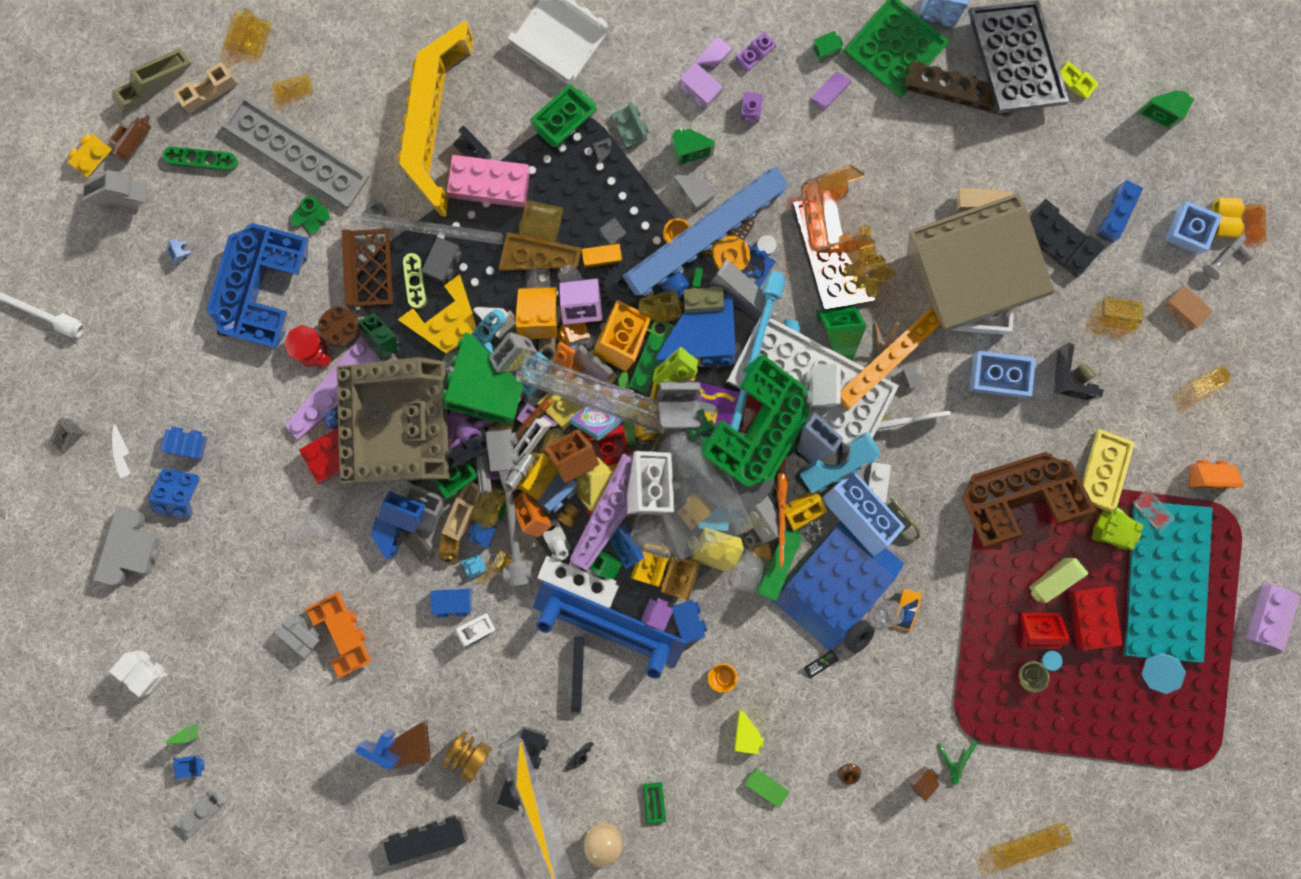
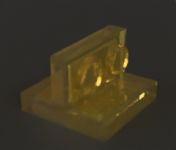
(248, 34)

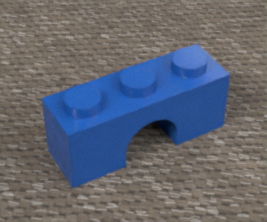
(1123, 205)

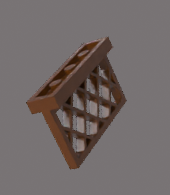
(350, 267)

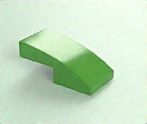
(767, 787)

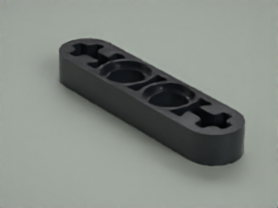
(577, 679)

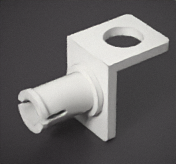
(557, 541)

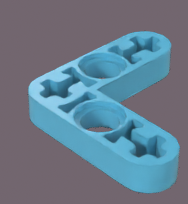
(479, 334)

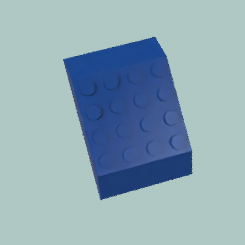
(837, 586)

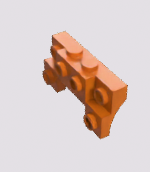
(345, 633)

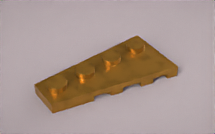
(527, 253)

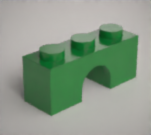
(648, 362)

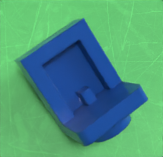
(188, 766)

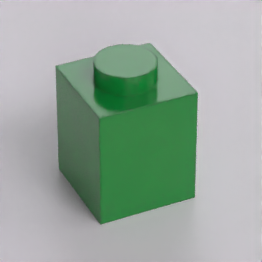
(827, 46)
(605, 565)

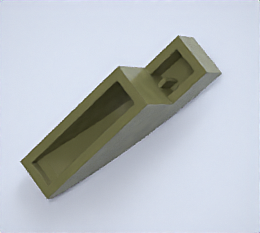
(150, 79)

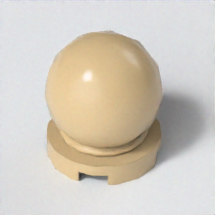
(603, 844)

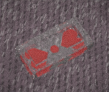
(1154, 510)

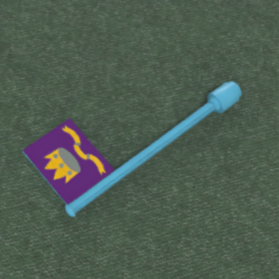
(726, 404)

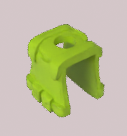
(1117, 529)

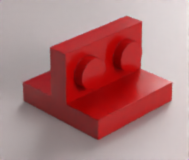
(1043, 631)

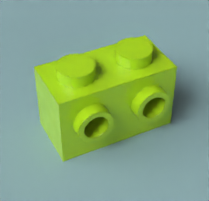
(676, 368)

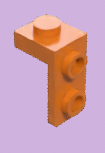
(564, 357)

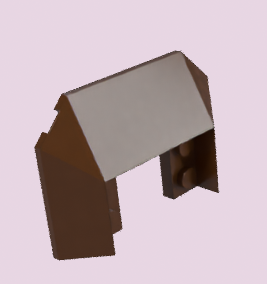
(1019, 483)

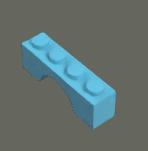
(819, 475)

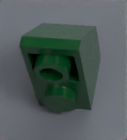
(378, 336)

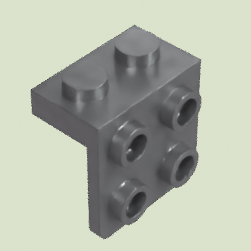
(678, 405)

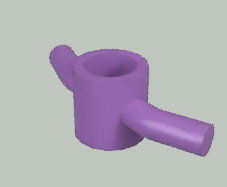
(468, 430)

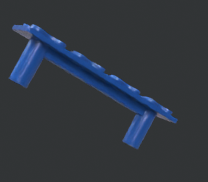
(608, 624)

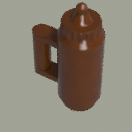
(131, 139)

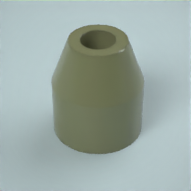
(1085, 373)

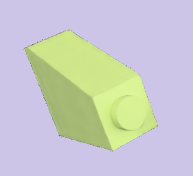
(1057, 579)

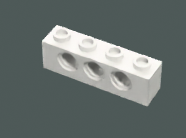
(548, 574)

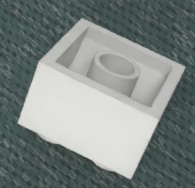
(824, 386)

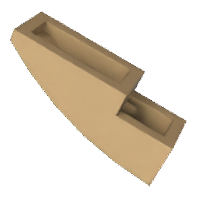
(972, 197)
(459, 516)

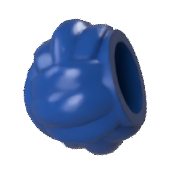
(331, 419)

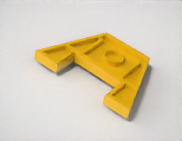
(447, 325)

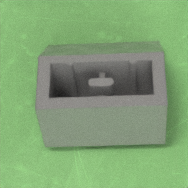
(433, 504)
(765, 524)

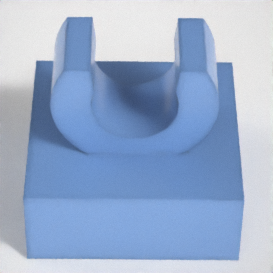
(175, 251)

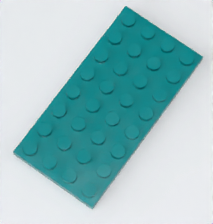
(1169, 585)

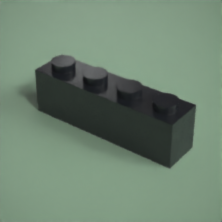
(425, 840)

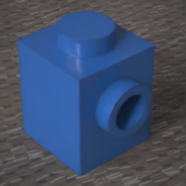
(482, 535)

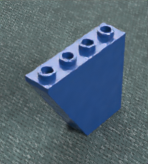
(705, 336)

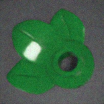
(310, 217)

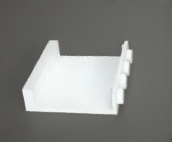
(560, 37)

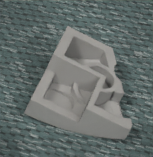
(592, 364)

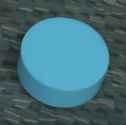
(1051, 660)

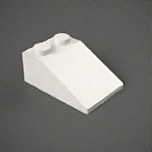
(650, 484)

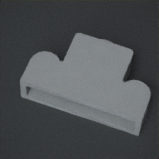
(115, 189)
(127, 547)

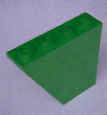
(477, 386)

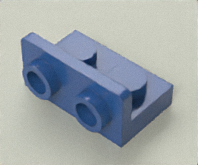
(624, 548)

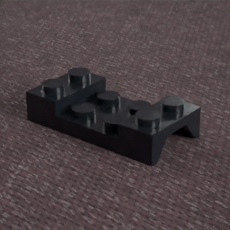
(1063, 239)

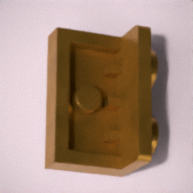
(680, 578)

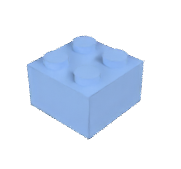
(1193, 228)

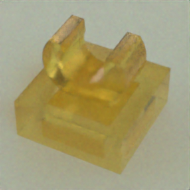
(501, 561)

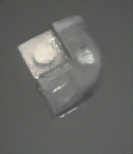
(747, 572)

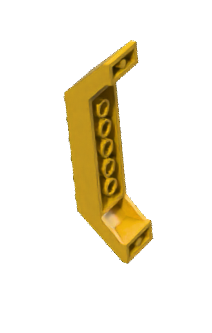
(424, 109)

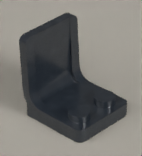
(1063, 382)

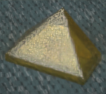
(292, 87)

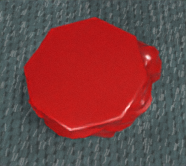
(307, 347)

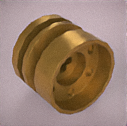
(466, 756)

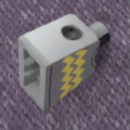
(511, 352)

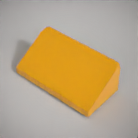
(601, 255)

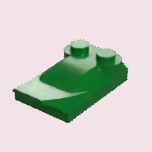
(563, 115)

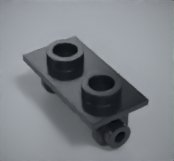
(475, 448)

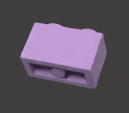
(700, 86)

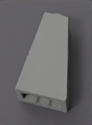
(745, 293)

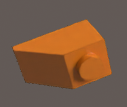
(531, 515)

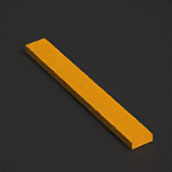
(889, 359)

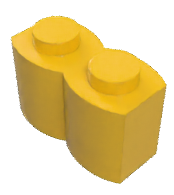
(1231, 222)

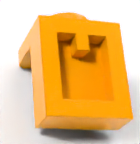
(571, 332)

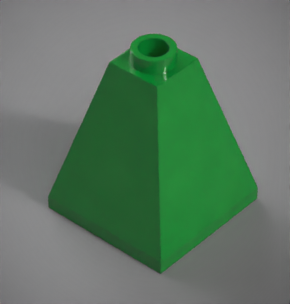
(843, 331)

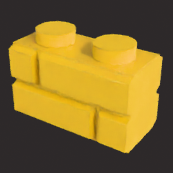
(804, 510)

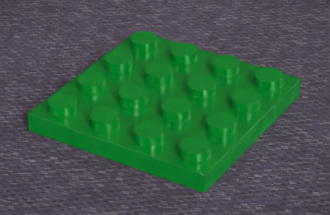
(892, 42)

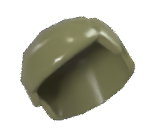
(1033, 676)

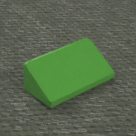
(184, 736)

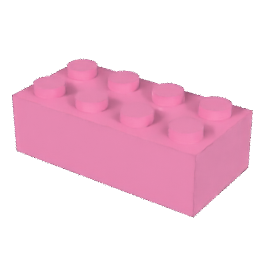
(488, 181)

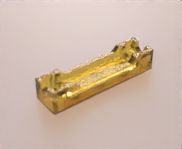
(1031, 845)

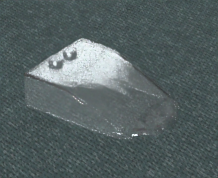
(703, 500)

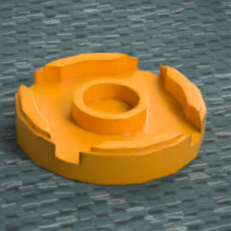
(733, 250)

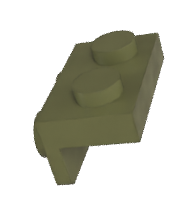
(704, 299)

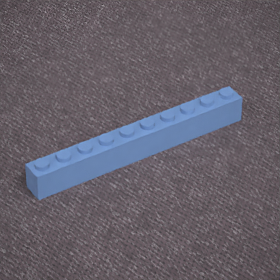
(705, 231)

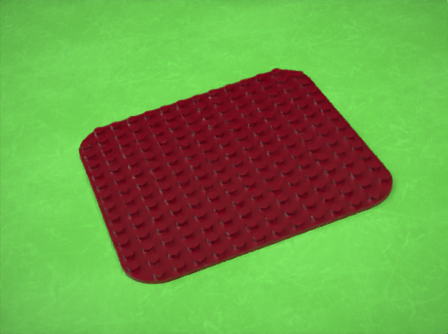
(1098, 696)

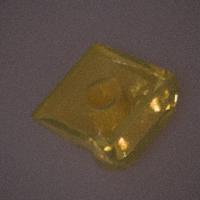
(540, 221)

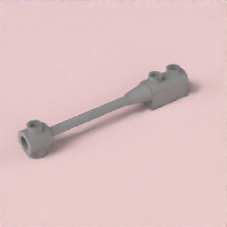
(502, 459)

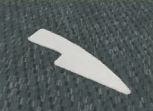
(119, 451)

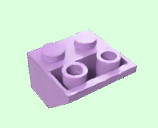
(580, 301)

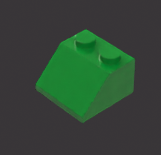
(1167, 108)
(690, 146)
(458, 479)

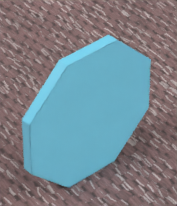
(1163, 673)

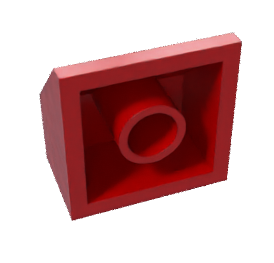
(611, 446)

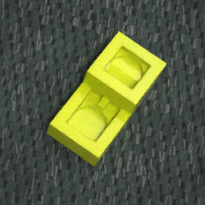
(1078, 82)

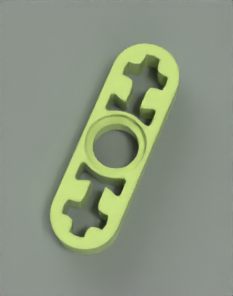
(417, 266)

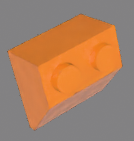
(1214, 475)

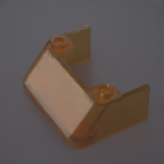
(821, 212)

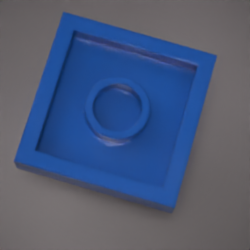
(379, 753)

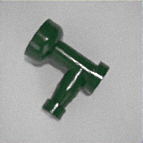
(706, 426)

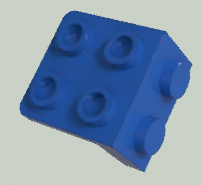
(173, 493)

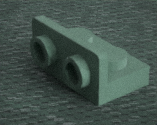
(630, 126)

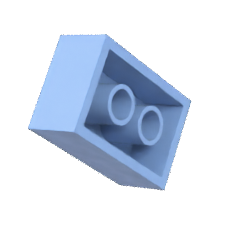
(942, 11)
(1002, 374)

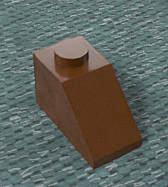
(924, 782)

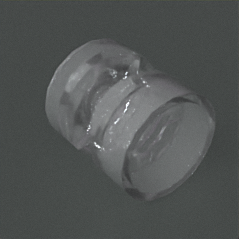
(885, 615)

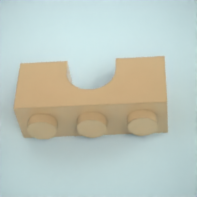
(215, 84)

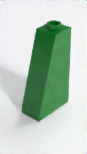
(773, 574)

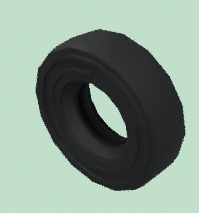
(859, 636)

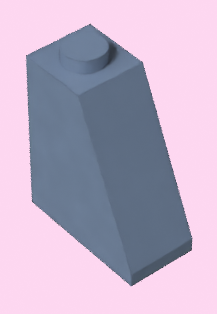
(818, 439)

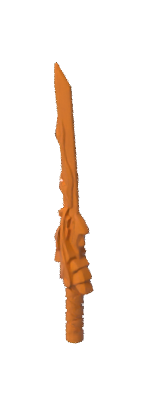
(781, 490)

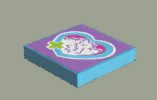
(594, 422)

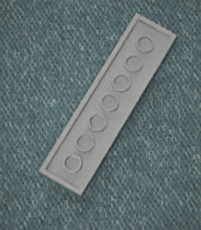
(296, 151)

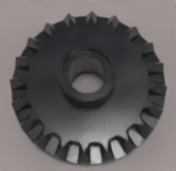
(609, 286)

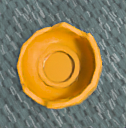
(674, 228)
(722, 678)

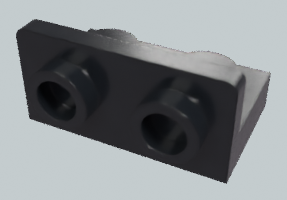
(470, 145)

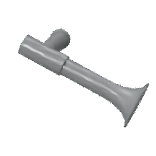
(1212, 271)

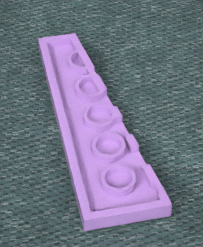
(606, 516)

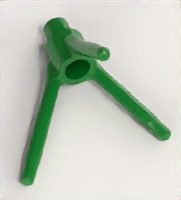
(957, 767)

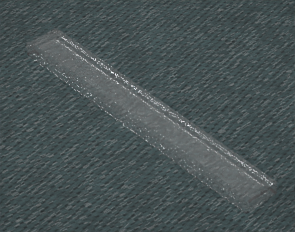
(426, 227)

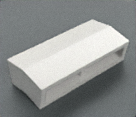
(532, 441)

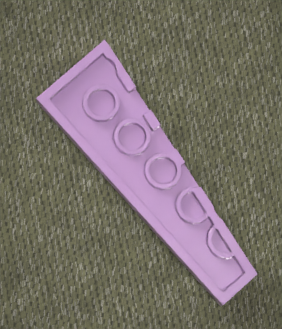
(325, 395)

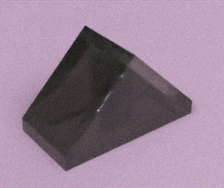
(65, 435)

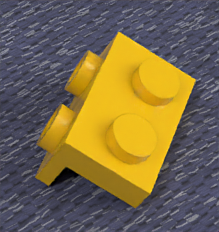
(88, 155)
(650, 569)

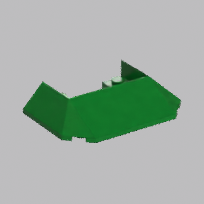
(772, 432)

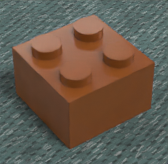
(572, 456)

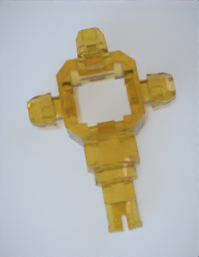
(868, 256)

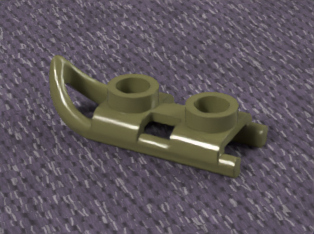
(907, 521)

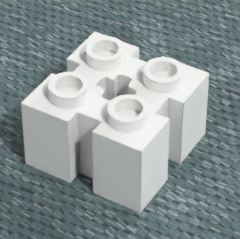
(139, 672)

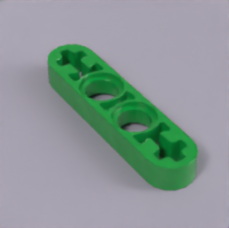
(201, 156)

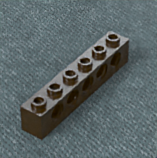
(914, 83)

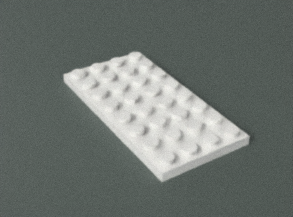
(796, 356)

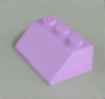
(1273, 617)

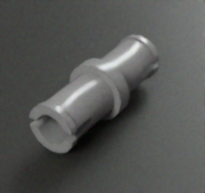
(519, 471)

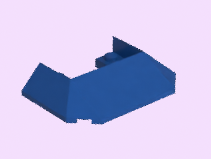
(240, 278)

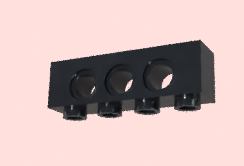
(530, 737)

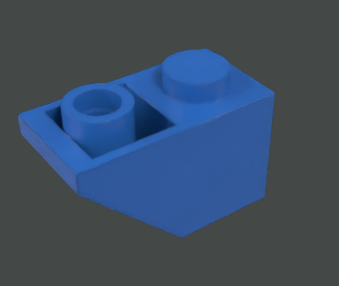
(385, 537)

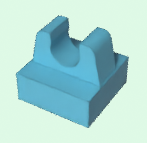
(474, 566)

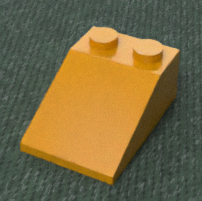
(537, 313)
(621, 336)

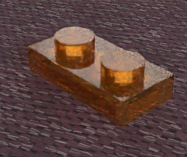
(1255, 223)

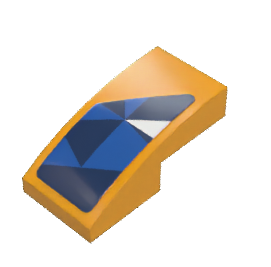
(910, 603)

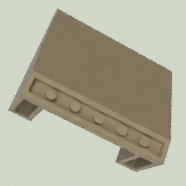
(979, 262)
(417, 435)

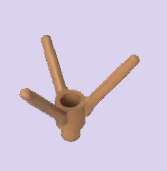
(881, 347)

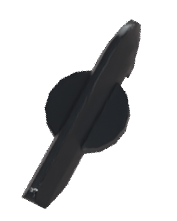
(580, 756)

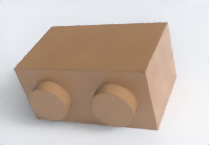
(1187, 308)

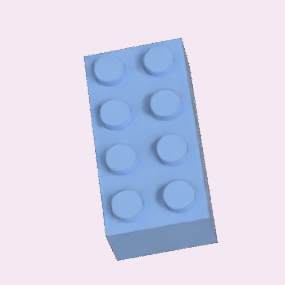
(863, 513)

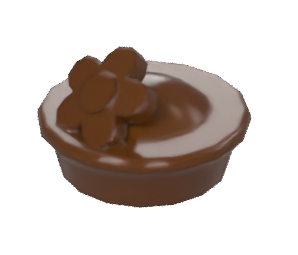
(849, 773)

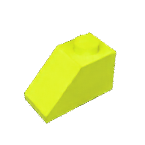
(747, 736)

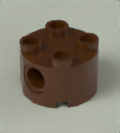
(339, 327)

